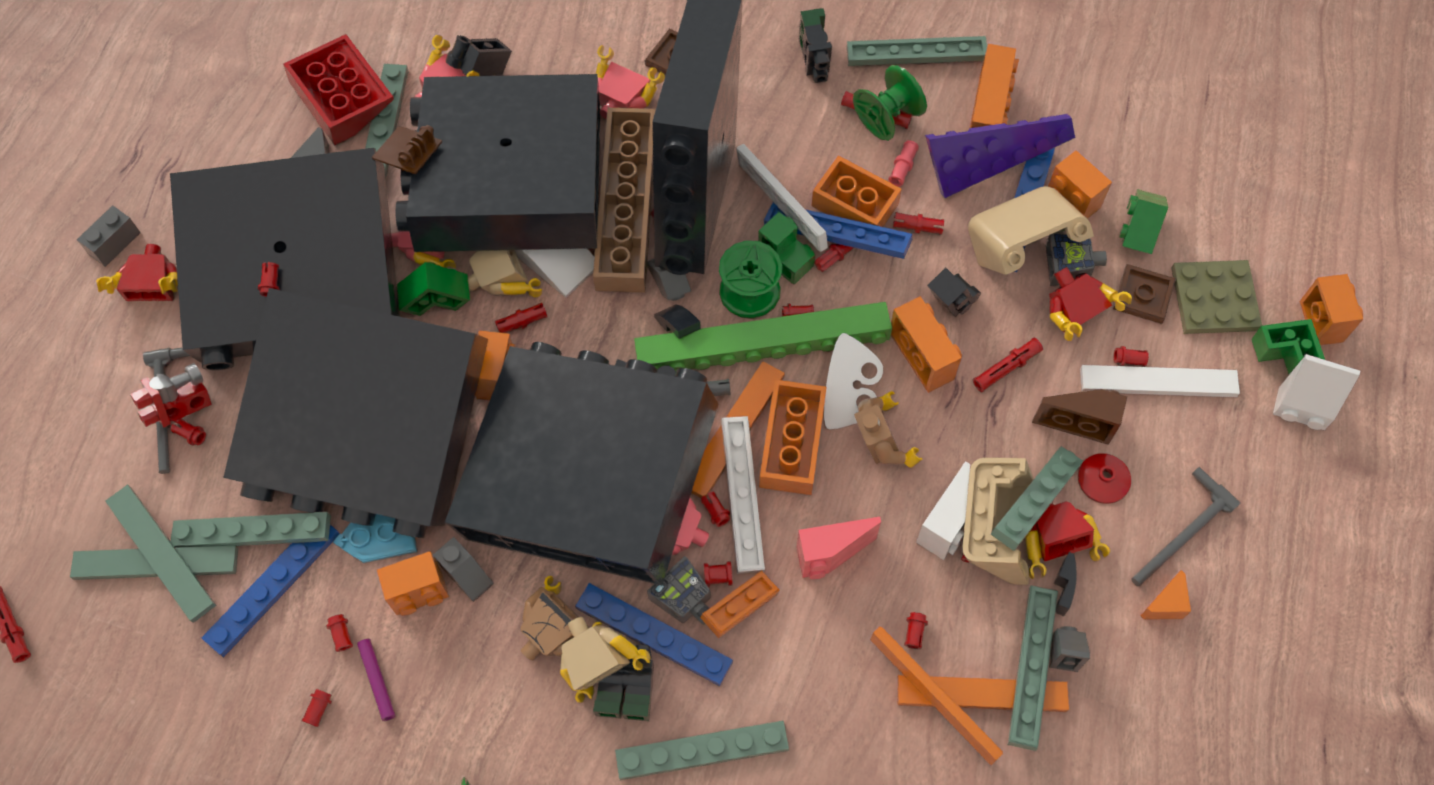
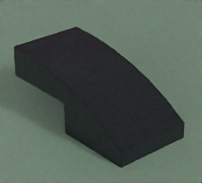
(678, 320)
(1066, 579)

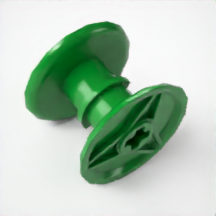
(901, 93)
(750, 279)

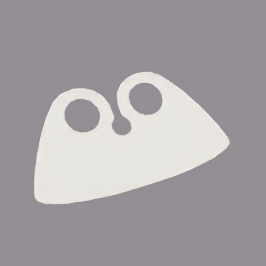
(844, 369)

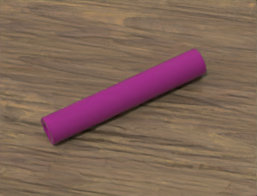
(376, 679)

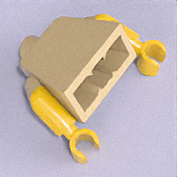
(500, 274)
(594, 656)

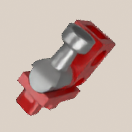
(171, 397)

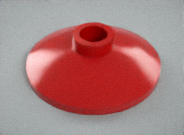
(1097, 486)

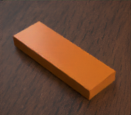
(739, 604)

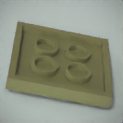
(1216, 297)

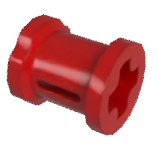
(718, 574)

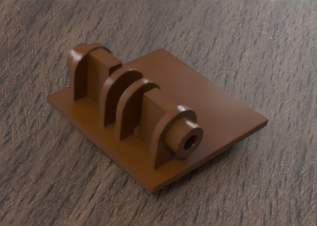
(408, 148)

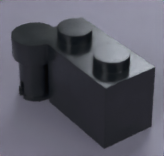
(479, 55)
(953, 292)

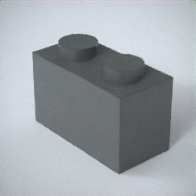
(108, 236)

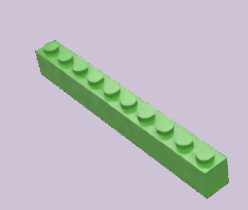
(766, 338)

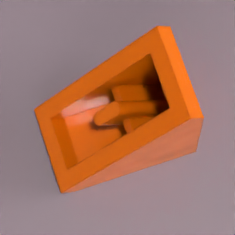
(1171, 602)

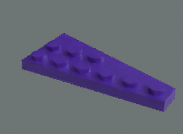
(988, 150)

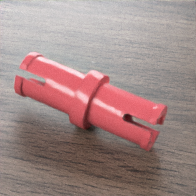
(903, 163)

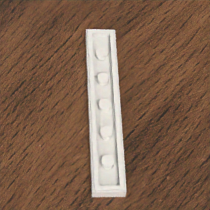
(782, 198)
(1160, 380)
(742, 495)

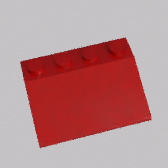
(338, 87)

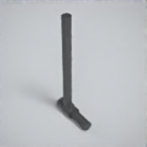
(157, 360)
(1221, 499)

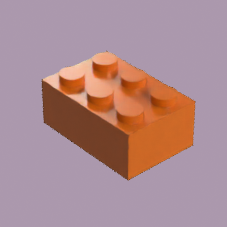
(855, 194)
(925, 344)

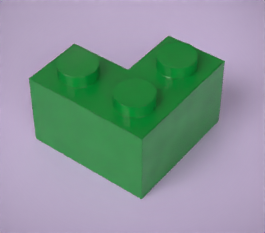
(1145, 221)
(795, 257)
(432, 286)
(1287, 342)

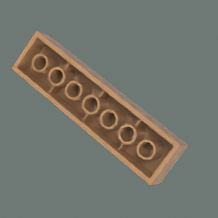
(625, 201)

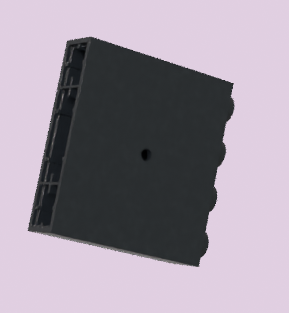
(695, 133)
(510, 164)
(308, 214)
(355, 412)
(585, 461)

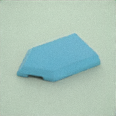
(375, 541)

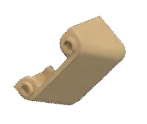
(1006, 228)
(991, 493)

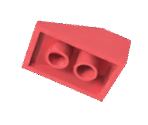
(829, 546)

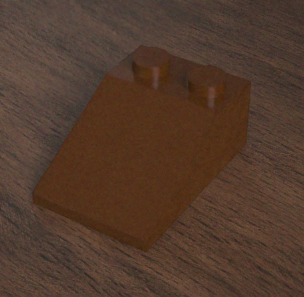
(1084, 414)

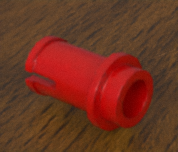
(268, 278)
(795, 310)
(1130, 356)
(193, 434)
(718, 513)
(915, 630)
(339, 632)
(316, 707)

